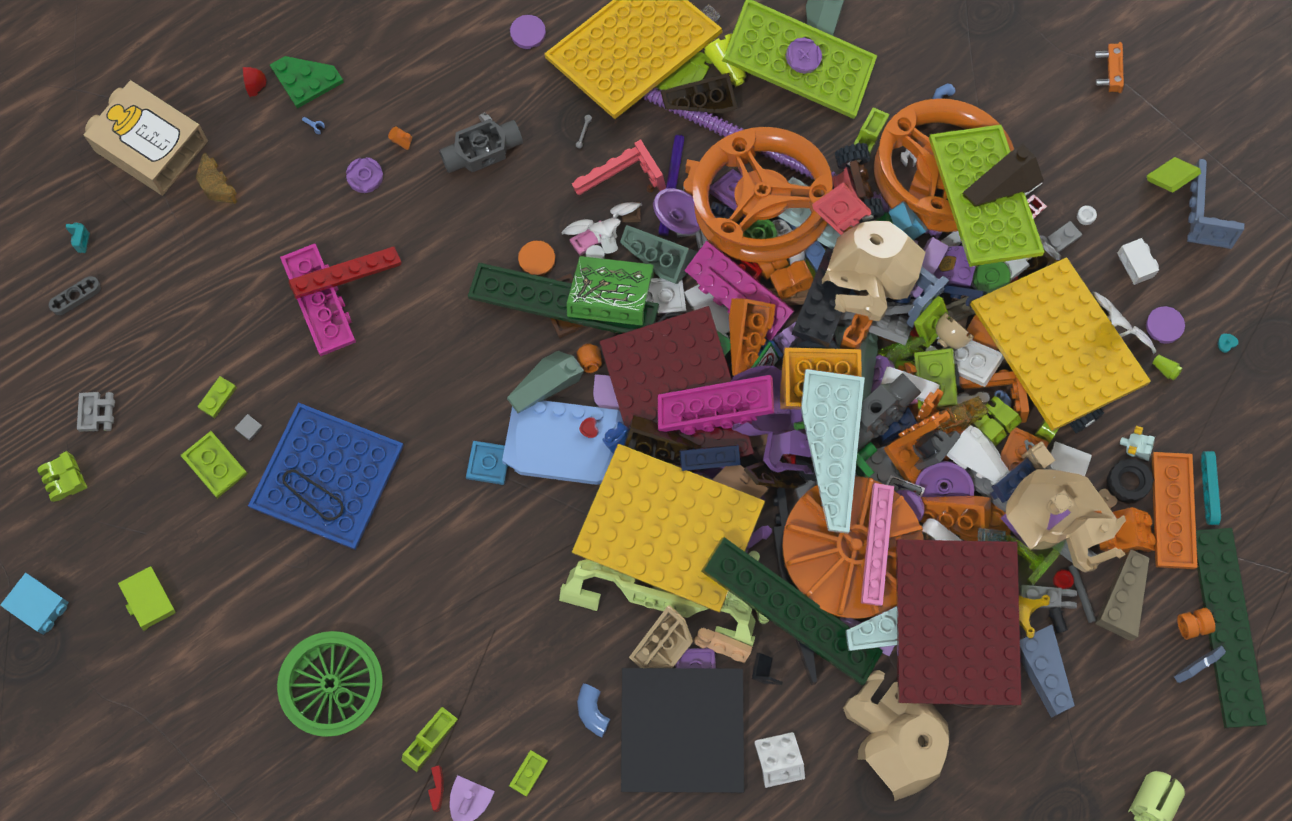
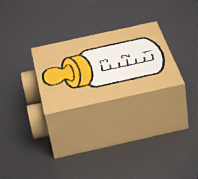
(145, 137)

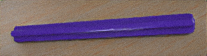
(673, 172)

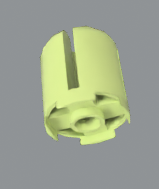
(1157, 798)

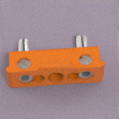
(1115, 67)

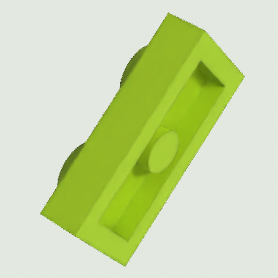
(217, 397)
(528, 773)

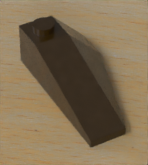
(1011, 175)
(647, 439)

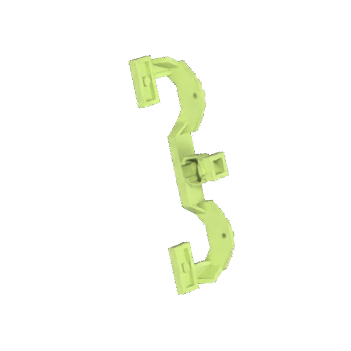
(652, 598)

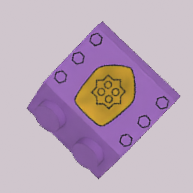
(955, 268)

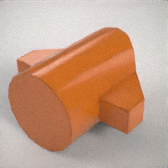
(400, 137)

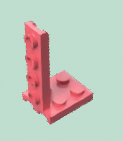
(615, 165)
(841, 205)

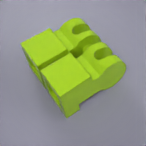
(1003, 419)
(70, 479)

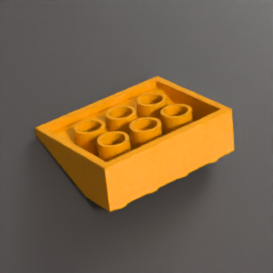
(826, 360)

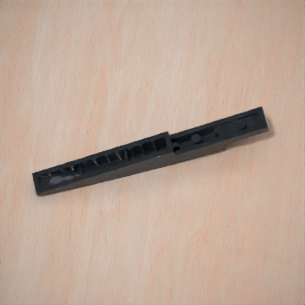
(780, 518)

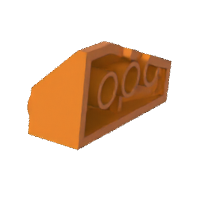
(748, 327)
(959, 514)

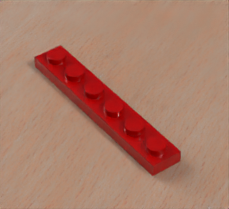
(344, 272)

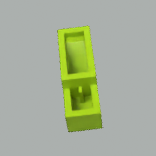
(872, 128)
(429, 739)

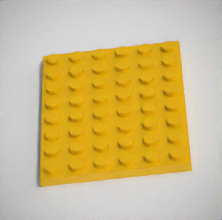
(631, 49)
(1059, 343)
(665, 525)

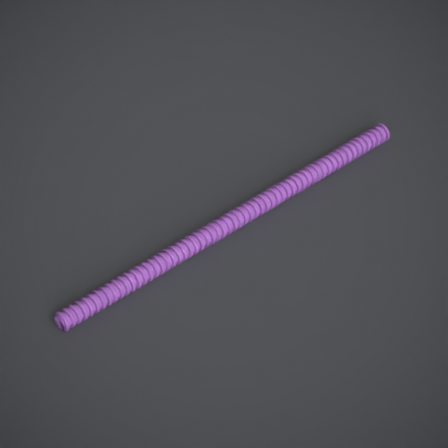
(723, 128)

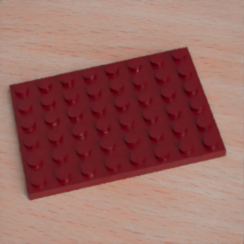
(668, 359)
(958, 622)

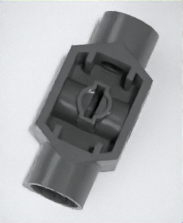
(481, 145)
(884, 407)

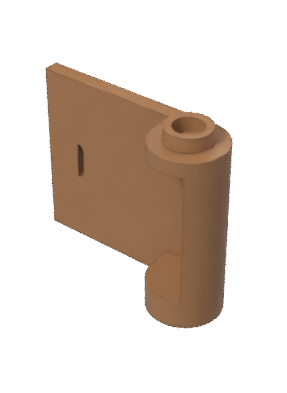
(731, 477)

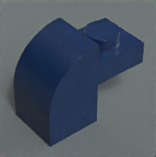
(896, 427)

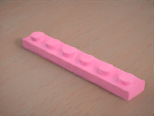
(877, 544)

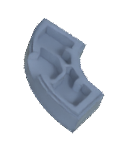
(1201, 663)

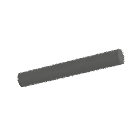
(1082, 594)

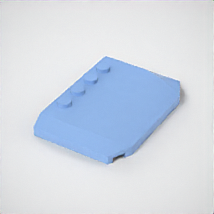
(549, 445)

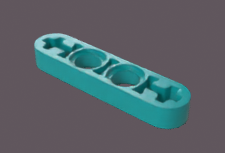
(1210, 488)

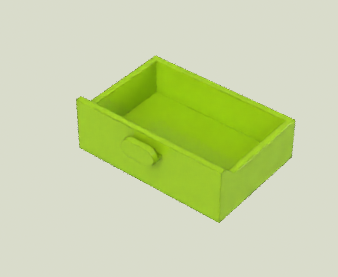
(146, 598)

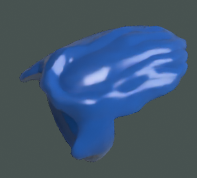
(615, 436)

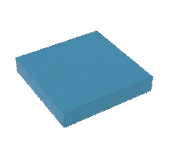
(486, 463)

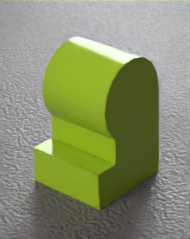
(1045, 431)

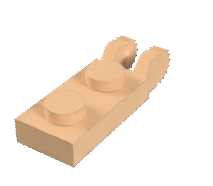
(723, 644)

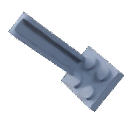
(1204, 229)
(932, 288)

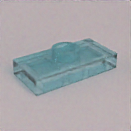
(991, 535)

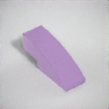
(934, 254)

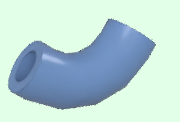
(589, 710)

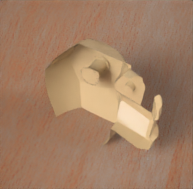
(874, 259)
(1043, 495)
(904, 740)

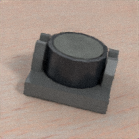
(934, 447)

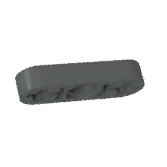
(75, 288)

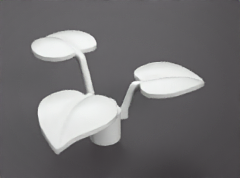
(603, 228)
(1117, 319)

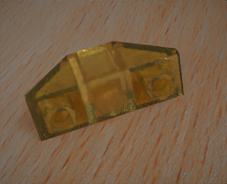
(214, 182)
(963, 415)

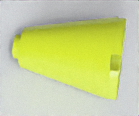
(715, 52)

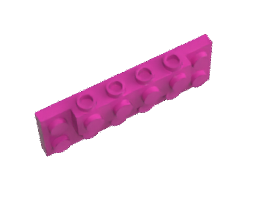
(727, 280)
(321, 309)
(716, 405)

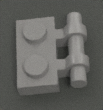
(89, 410)

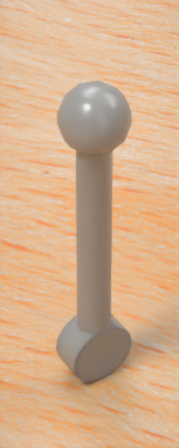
(588, 119)

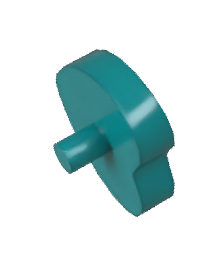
(1226, 342)

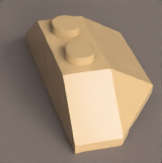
(664, 642)

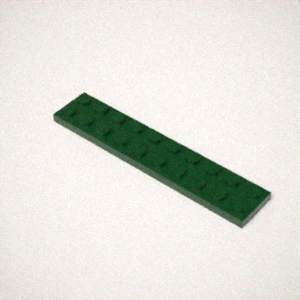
(539, 297)
(1224, 597)
(788, 609)

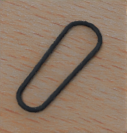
(318, 486)

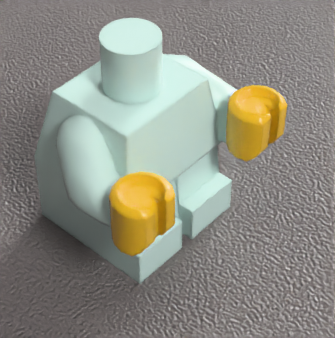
(1138, 444)

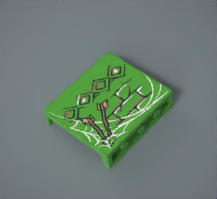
(610, 290)

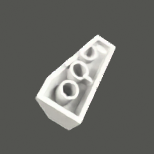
(977, 453)

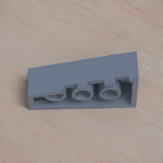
(1046, 670)

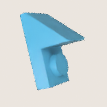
(907, 220)

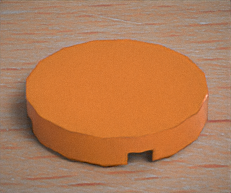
(536, 258)

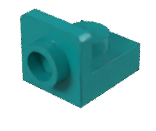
(79, 237)

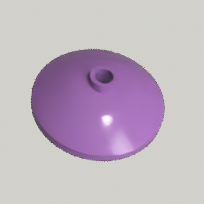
(676, 211)
(957, 479)

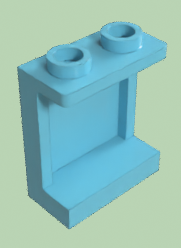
(34, 604)

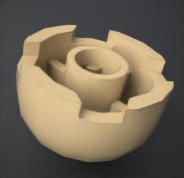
(952, 333)

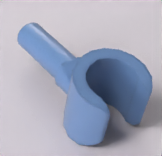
(314, 124)

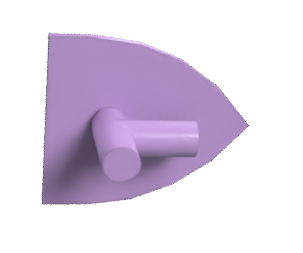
(468, 799)

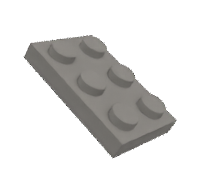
(892, 328)

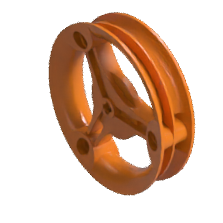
(901, 131)
(761, 194)

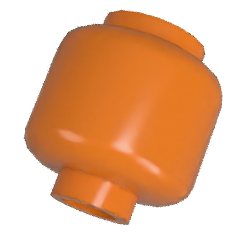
(589, 358)

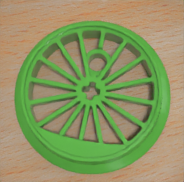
(302, 656)

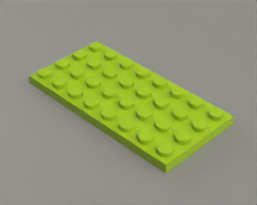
(761, 46)
(993, 230)

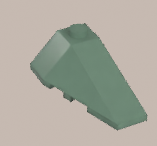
(824, 14)
(667, 257)
(868, 357)
(546, 379)

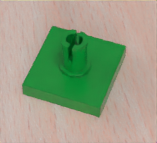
(864, 454)

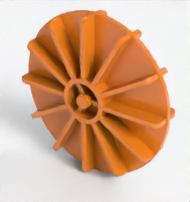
(830, 563)

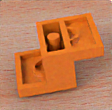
(1133, 534)

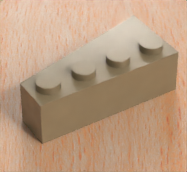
(1125, 597)

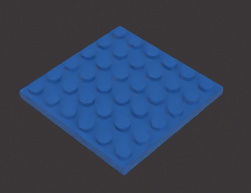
(337, 457)

